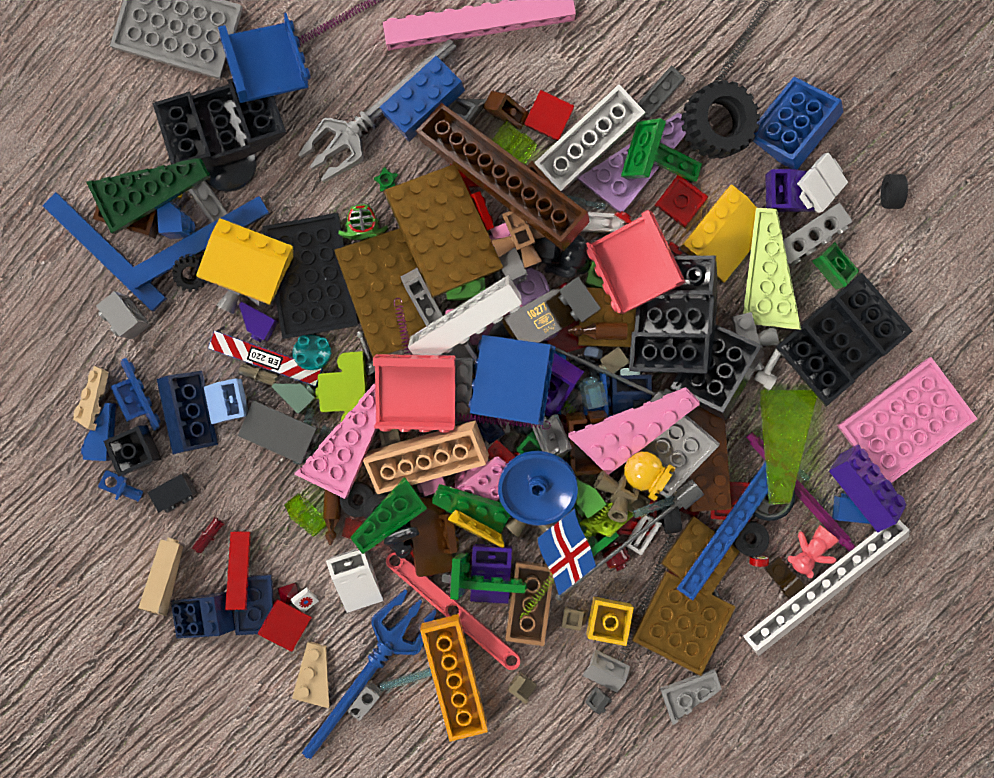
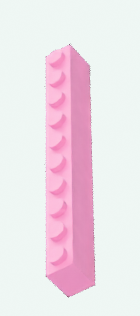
(475, 21)

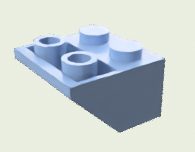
(226, 400)

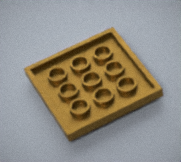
(682, 627)

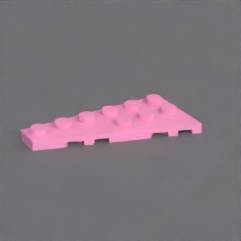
(628, 432)

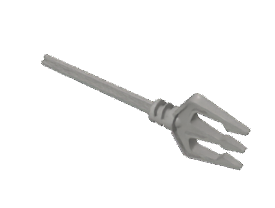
(349, 134)

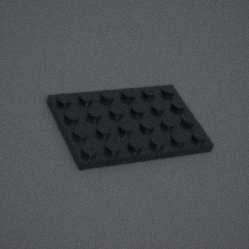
(313, 290)

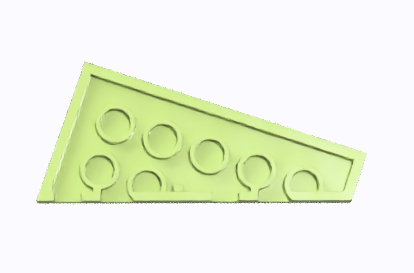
(769, 279)

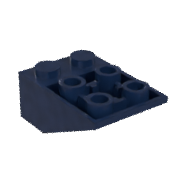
(624, 394)
(202, 616)

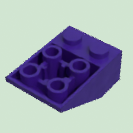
(784, 192)
(491, 562)

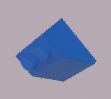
(174, 222)

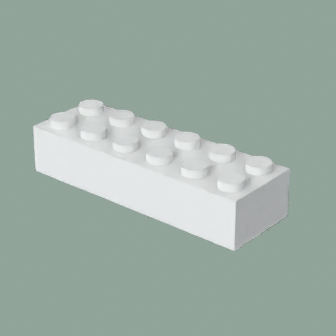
(590, 138)
(467, 319)

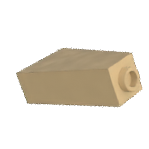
(162, 578)

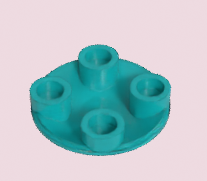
(311, 352)

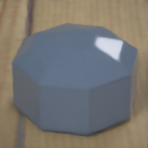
(593, 352)

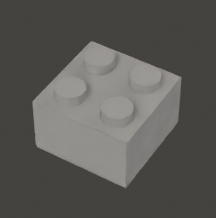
(122, 315)

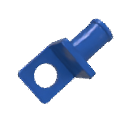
(121, 487)

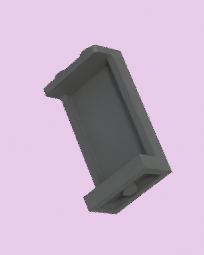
(279, 432)

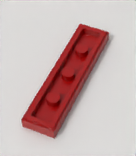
(238, 571)

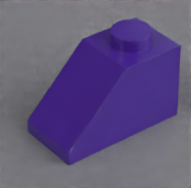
(257, 323)

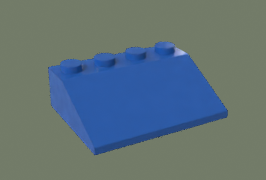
(797, 122)

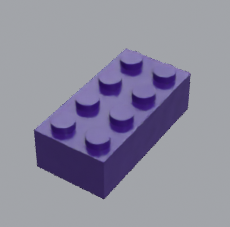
(868, 488)

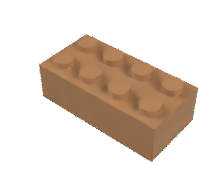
(531, 627)

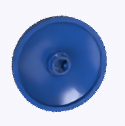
(537, 488)

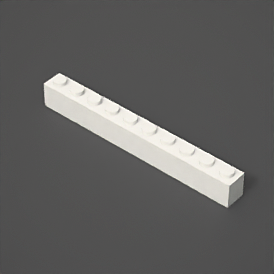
(825, 587)

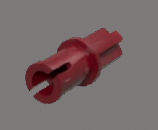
(207, 535)

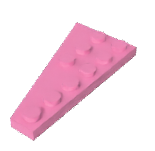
(344, 449)

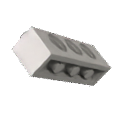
(835, 215)

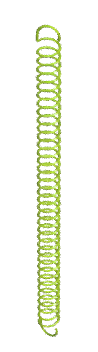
(588, 532)

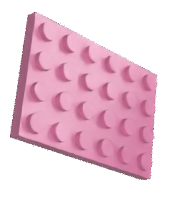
(908, 420)

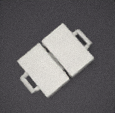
(822, 183)

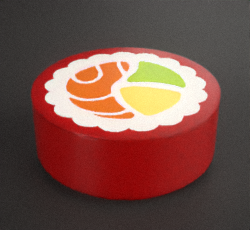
(759, 561)

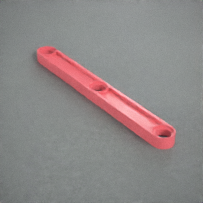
(441, 600)

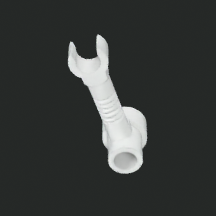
(765, 376)

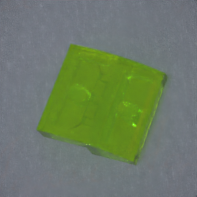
(514, 142)

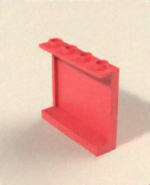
(635, 263)
(415, 392)

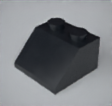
(132, 450)

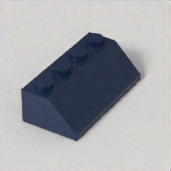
(186, 412)

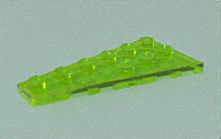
(785, 430)

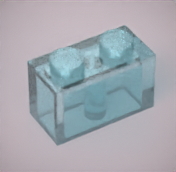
(592, 393)

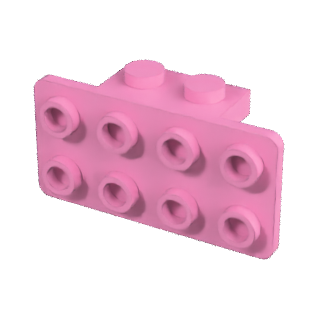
(481, 480)

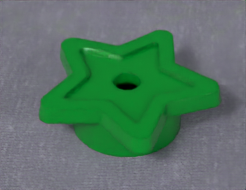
(386, 175)

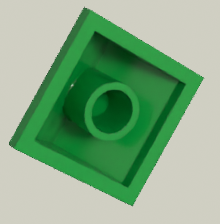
(835, 266)

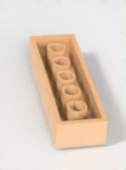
(426, 457)

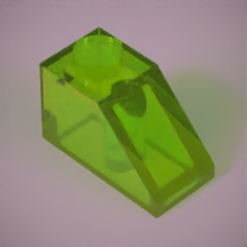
(305, 514)

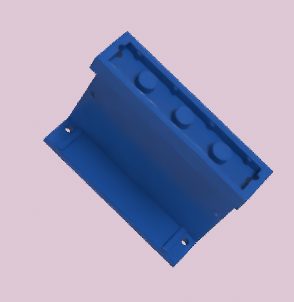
(265, 60)
(512, 379)

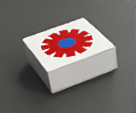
(305, 600)

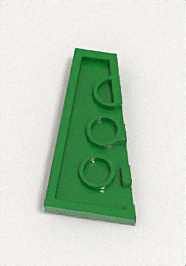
(479, 508)
(392, 513)

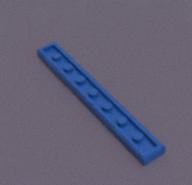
(193, 244)
(101, 249)
(725, 535)

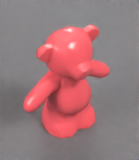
(812, 552)

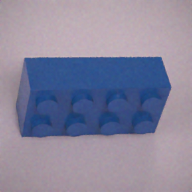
(421, 96)

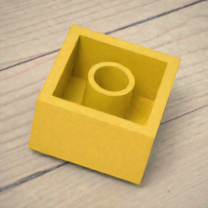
(609, 621)

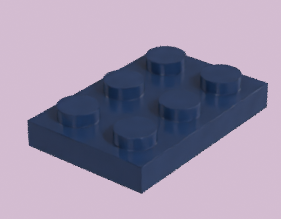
(259, 604)

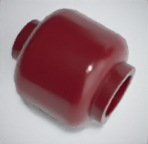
(619, 560)

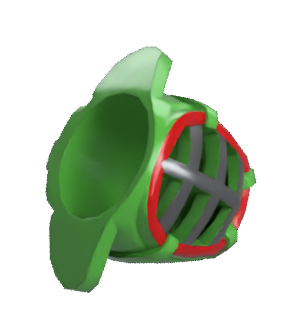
(362, 223)

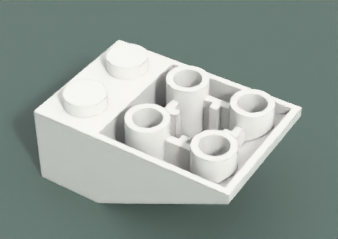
(354, 579)

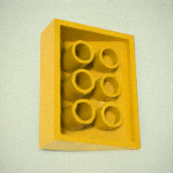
(724, 232)
(245, 261)

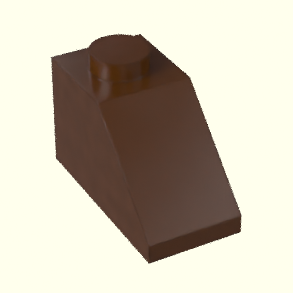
(506, 109)

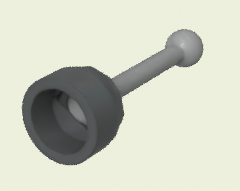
(369, 368)

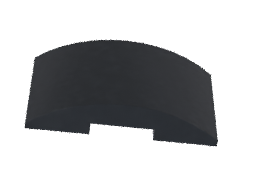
(217, 125)
(679, 326)
(843, 338)

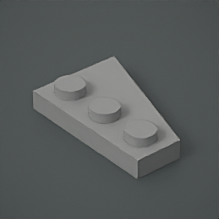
(688, 693)

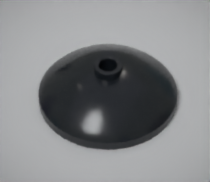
(233, 175)

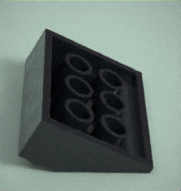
(730, 369)

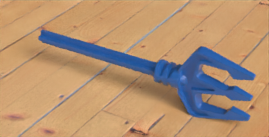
(389, 643)

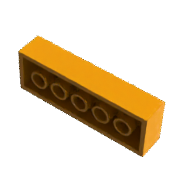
(454, 677)

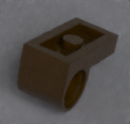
(784, 578)

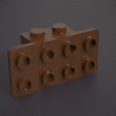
(435, 542)

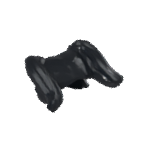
(572, 260)
(400, 538)

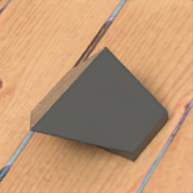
(467, 108)

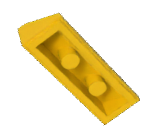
(476, 528)

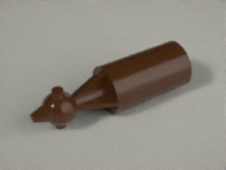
(602, 330)
(331, 514)

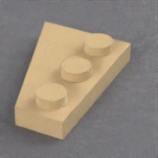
(89, 404)
(312, 681)

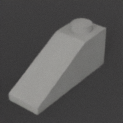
(421, 296)

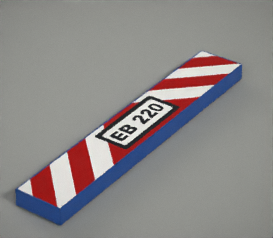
(262, 357)

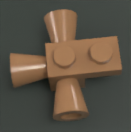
(521, 237)

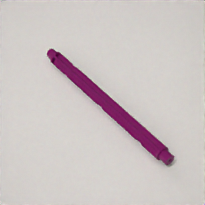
(810, 502)

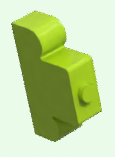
(343, 389)

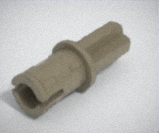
(257, 374)

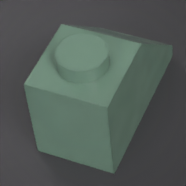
(296, 395)

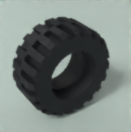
(743, 116)

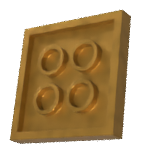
(607, 314)
(689, 547)

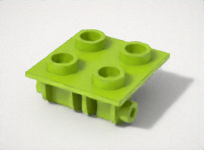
(607, 527)

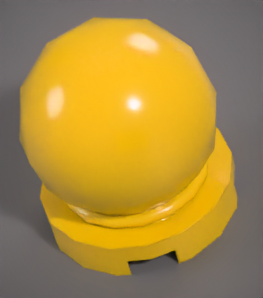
(646, 472)

